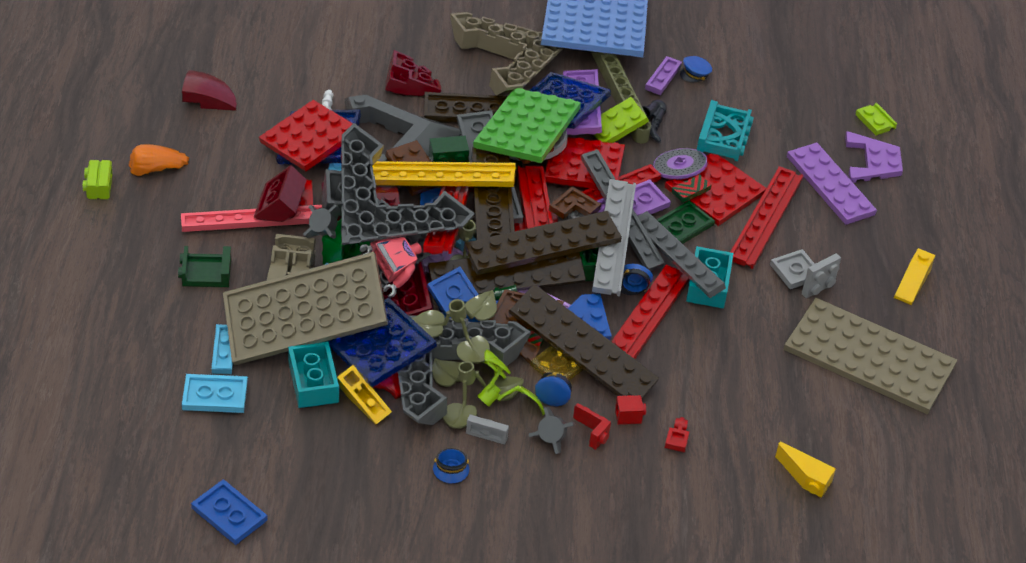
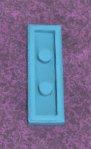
(222, 358)

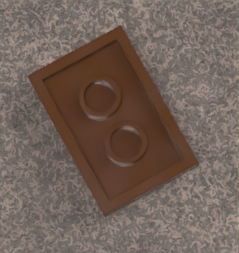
(410, 153)

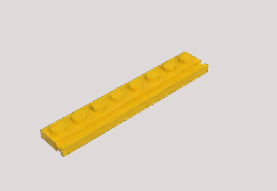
(444, 174)

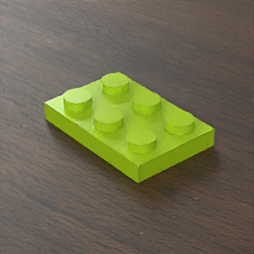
(621, 121)

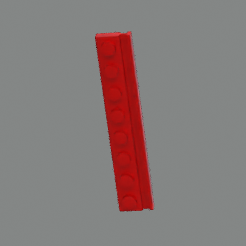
(534, 196)
(765, 217)
(444, 240)
(650, 310)

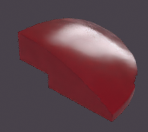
(408, 78)
(207, 91)

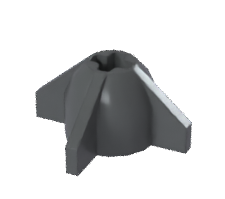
(323, 222)
(552, 429)

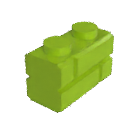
(98, 179)

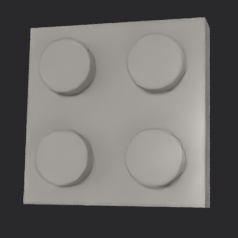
(792, 268)
(821, 276)

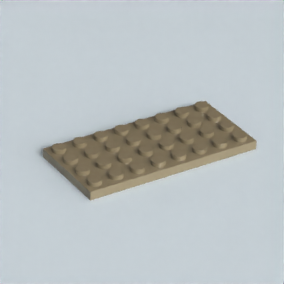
(304, 308)
(871, 355)

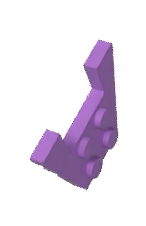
(881, 158)

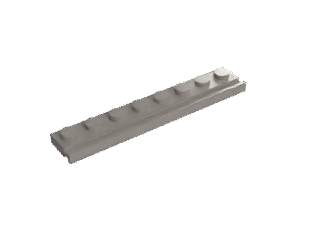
(612, 257)

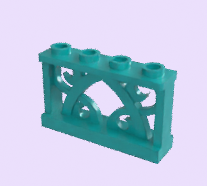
(715, 144)

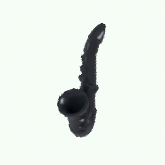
(656, 109)

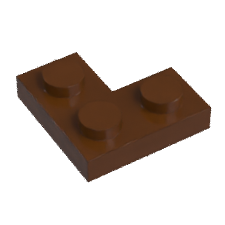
(574, 200)

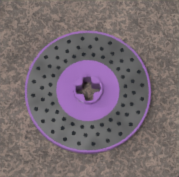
(680, 163)

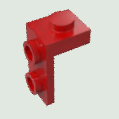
(598, 423)

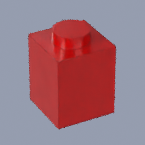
(629, 409)

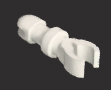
(327, 100)

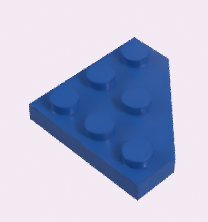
(592, 311)

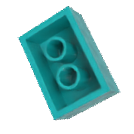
(720, 264)
(313, 374)

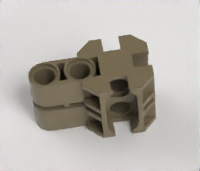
(291, 255)

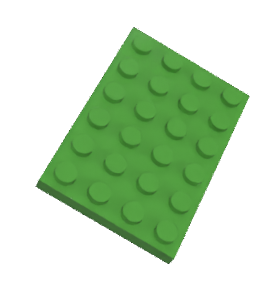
(527, 125)

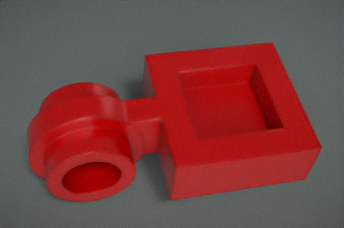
(678, 436)

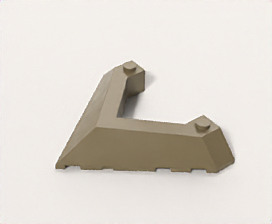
(506, 40)

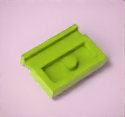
(876, 119)

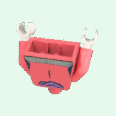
(395, 259)

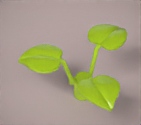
(491, 391)

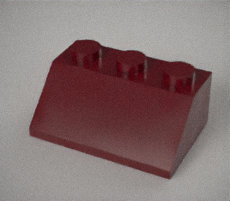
(281, 196)

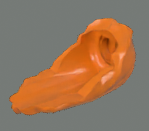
(155, 158)

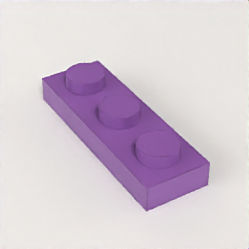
(663, 75)

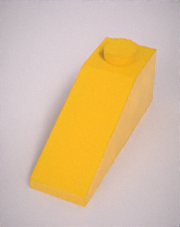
(915, 276)
(363, 395)
(807, 471)

